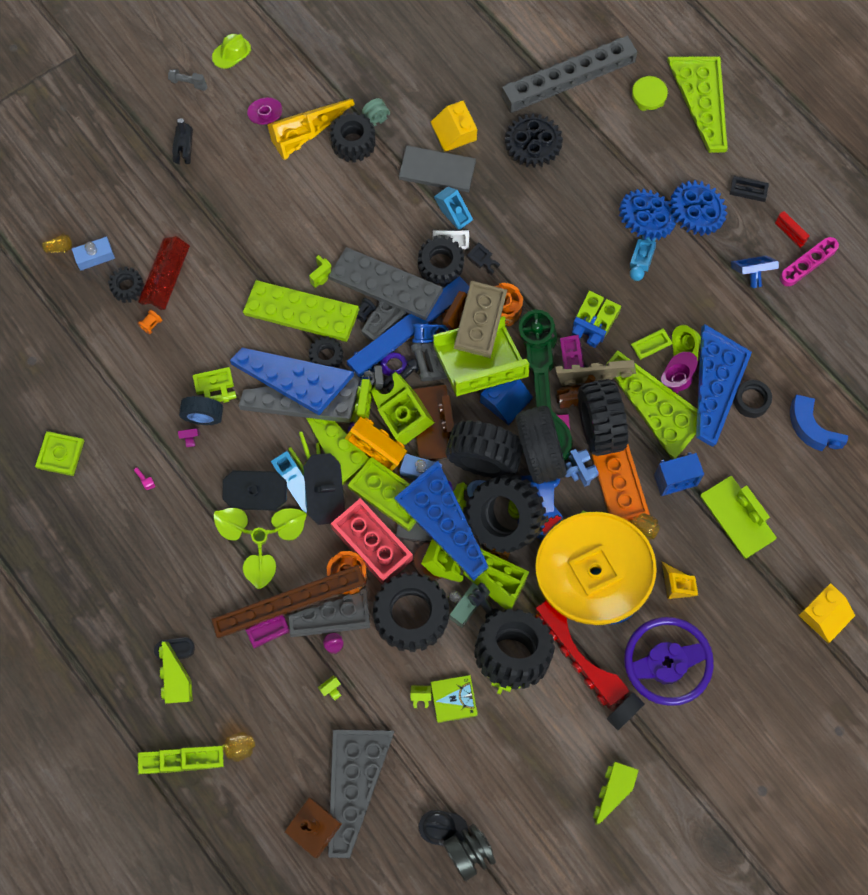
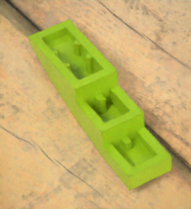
(180, 760)

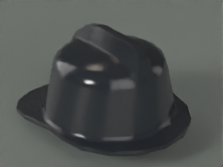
(440, 825)

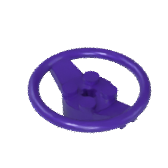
(680, 658)

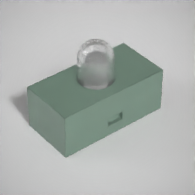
(463, 608)

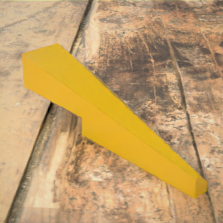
(294, 131)

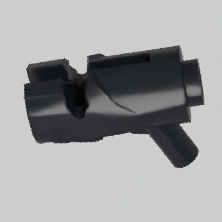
(183, 141)

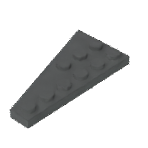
(271, 401)
(355, 771)

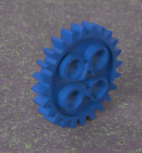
(698, 208)
(647, 214)

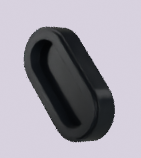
(182, 647)

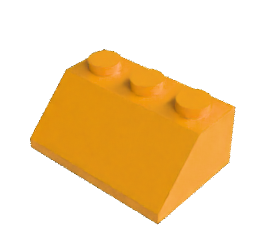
(376, 443)

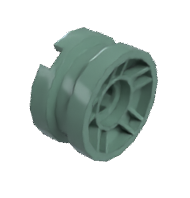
(376, 111)

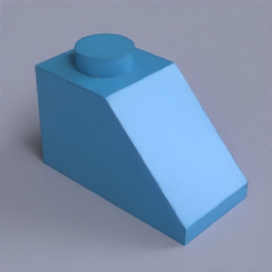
(453, 207)

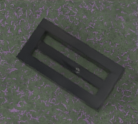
(748, 191)

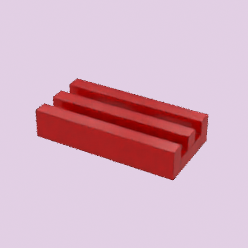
(792, 229)

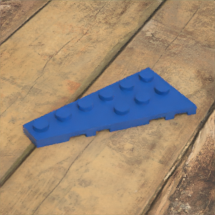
(719, 378)

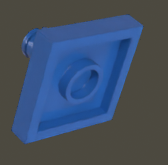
(754, 267)

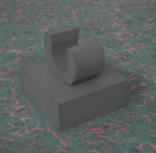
(376, 376)

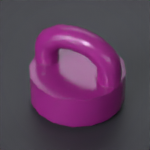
(333, 643)

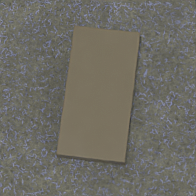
(480, 319)

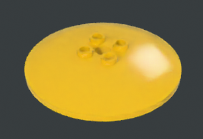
(600, 542)

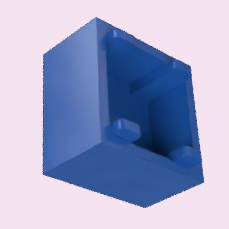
(678, 474)

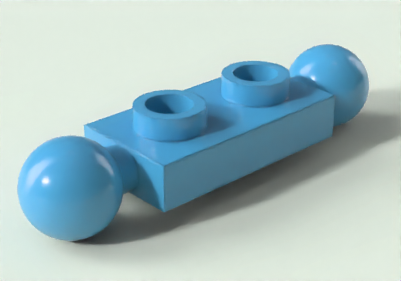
(642, 258)

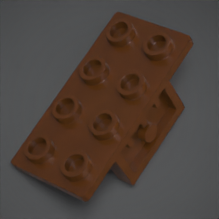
(434, 440)

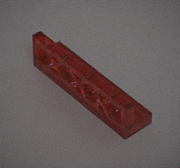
(165, 272)

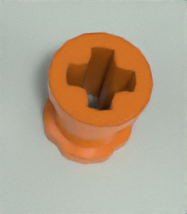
(150, 322)

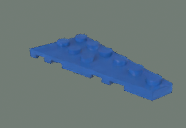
(299, 380)
(438, 513)

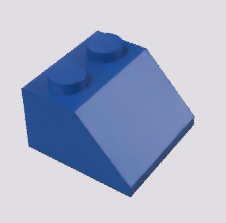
(506, 399)

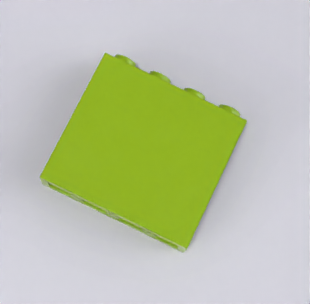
(475, 372)

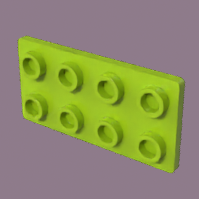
(739, 516)

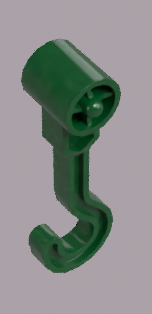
(540, 338)

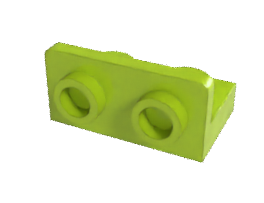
(363, 401)

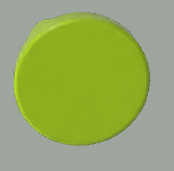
(649, 93)

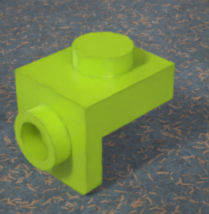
(322, 273)

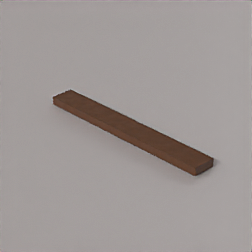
(288, 601)

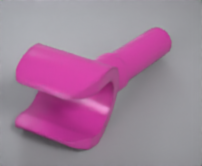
(148, 483)

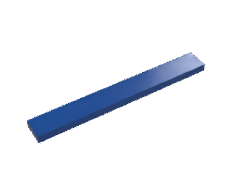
(403, 330)

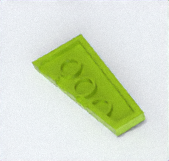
(333, 441)

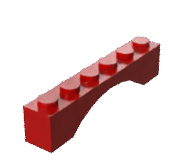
(605, 684)

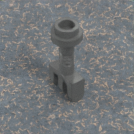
(196, 79)

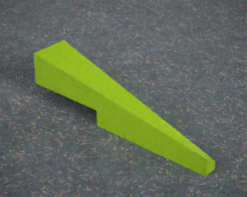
(436, 559)

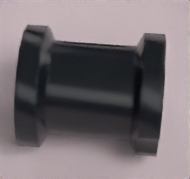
(367, 306)

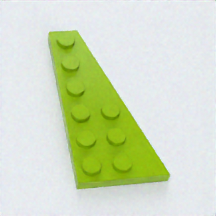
(662, 409)

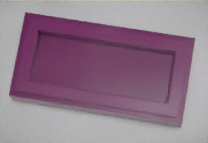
(267, 631)

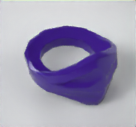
(385, 370)

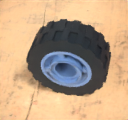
(201, 410)

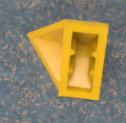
(678, 583)

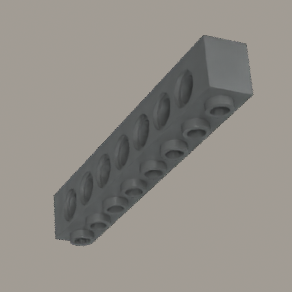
(624, 55)

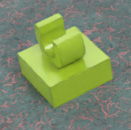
(329, 687)
(421, 693)

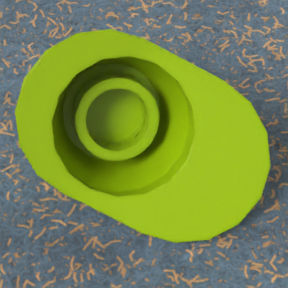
(231, 51)
(686, 340)

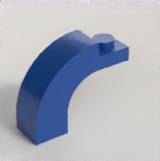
(808, 430)

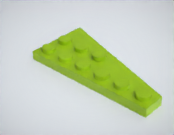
(703, 92)

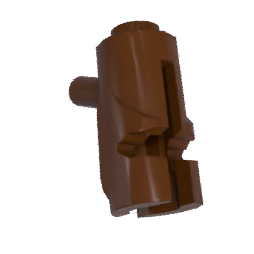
(569, 395)

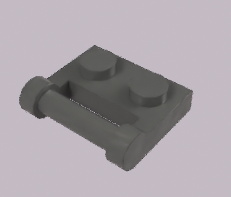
(436, 369)

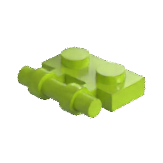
(213, 381)

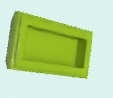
(651, 344)

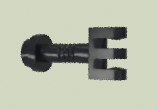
(412, 366)
(480, 599)

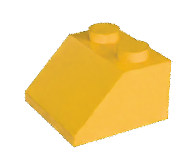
(454, 126)
(828, 613)

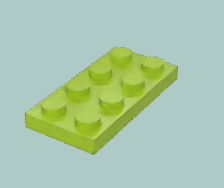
(379, 488)

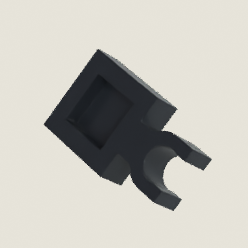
(481, 256)

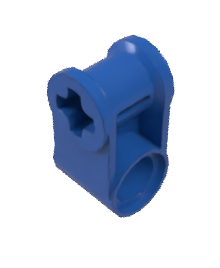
(424, 332)

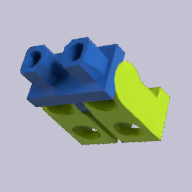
(592, 324)

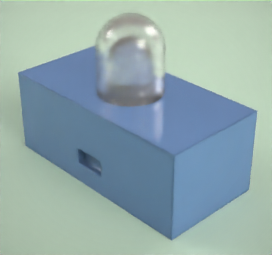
(93, 253)
(414, 466)

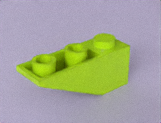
(176, 680)
(619, 785)

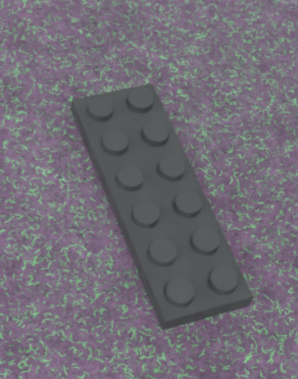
(386, 283)

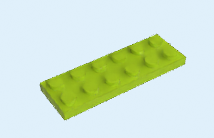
(301, 310)

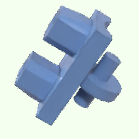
(577, 460)

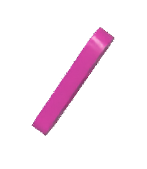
(809, 261)

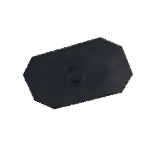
(323, 488)
(254, 490)

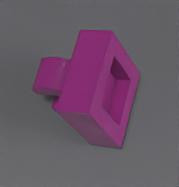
(189, 436)

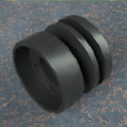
(469, 852)

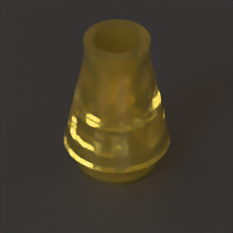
(58, 244)

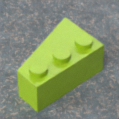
(502, 580)

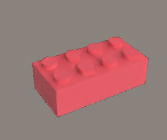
(372, 541)

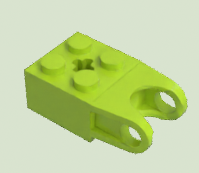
(402, 410)

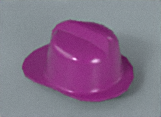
(680, 371)

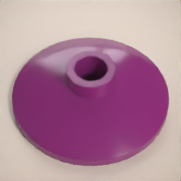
(264, 111)

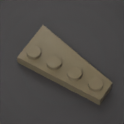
(578, 374)

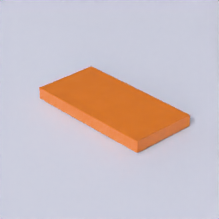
(620, 484)

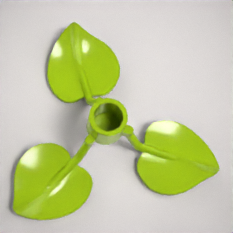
(260, 568)

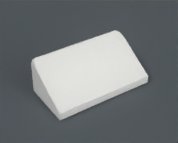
(460, 236)

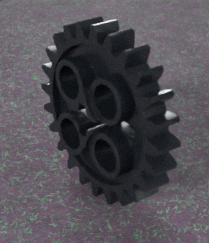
(522, 131)

